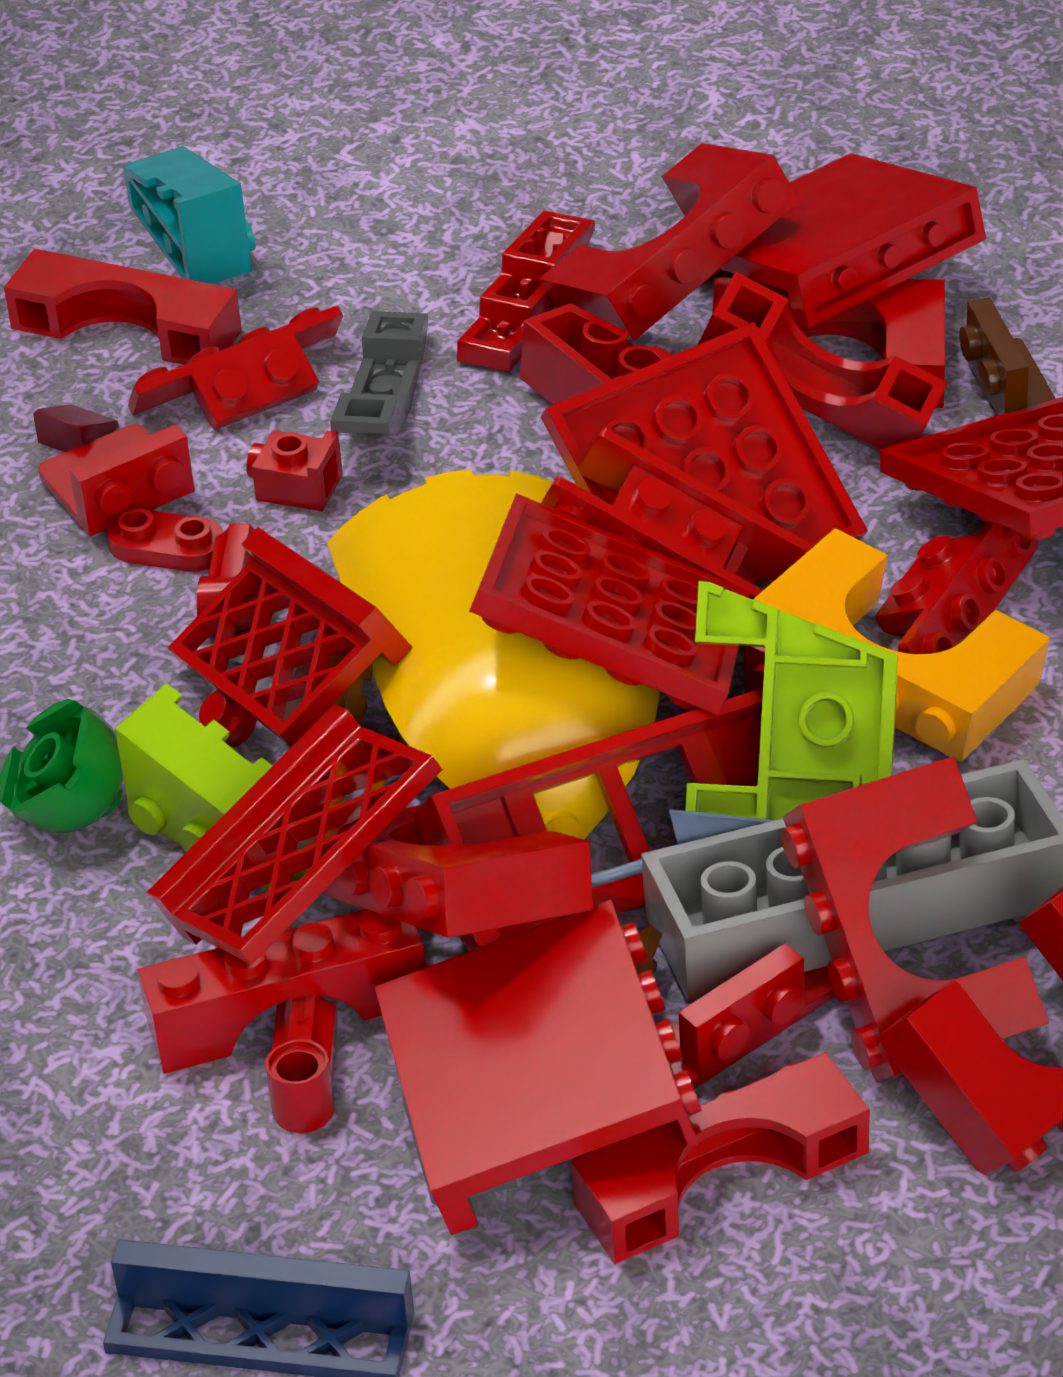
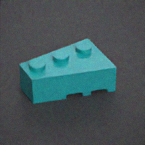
(192, 214)

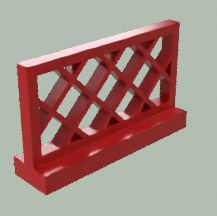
(314, 603)
(259, 835)

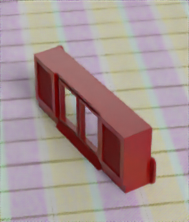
(503, 806)

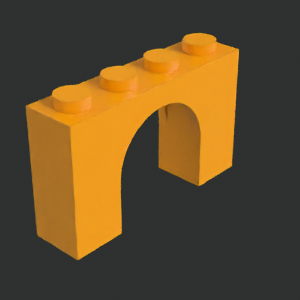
(942, 697)

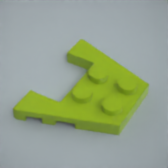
(822, 707)

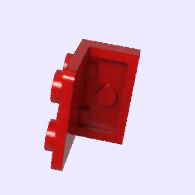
(120, 474)

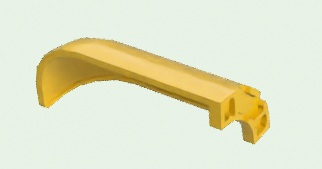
(465, 689)

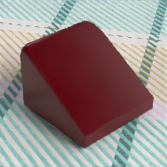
(70, 426)

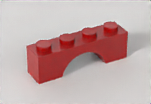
(64, 293)
(871, 400)
(209, 997)
(793, 1119)

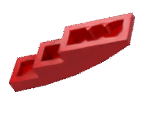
(518, 293)

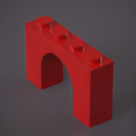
(726, 204)
(897, 322)
(840, 849)
(468, 885)
(971, 1078)

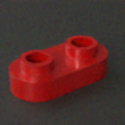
(163, 539)

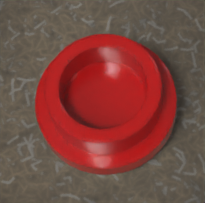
(229, 715)

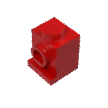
(296, 469)

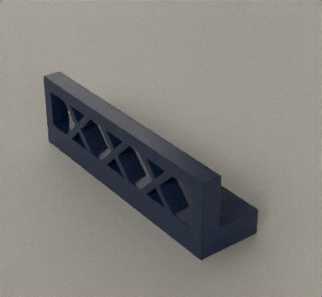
(261, 1289)

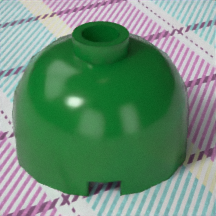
(65, 772)

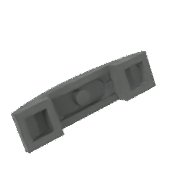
(386, 377)

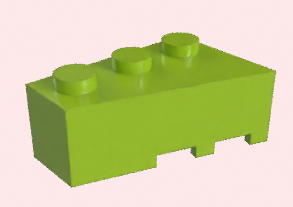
(181, 772)

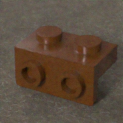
(1000, 361)

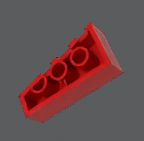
(577, 351)

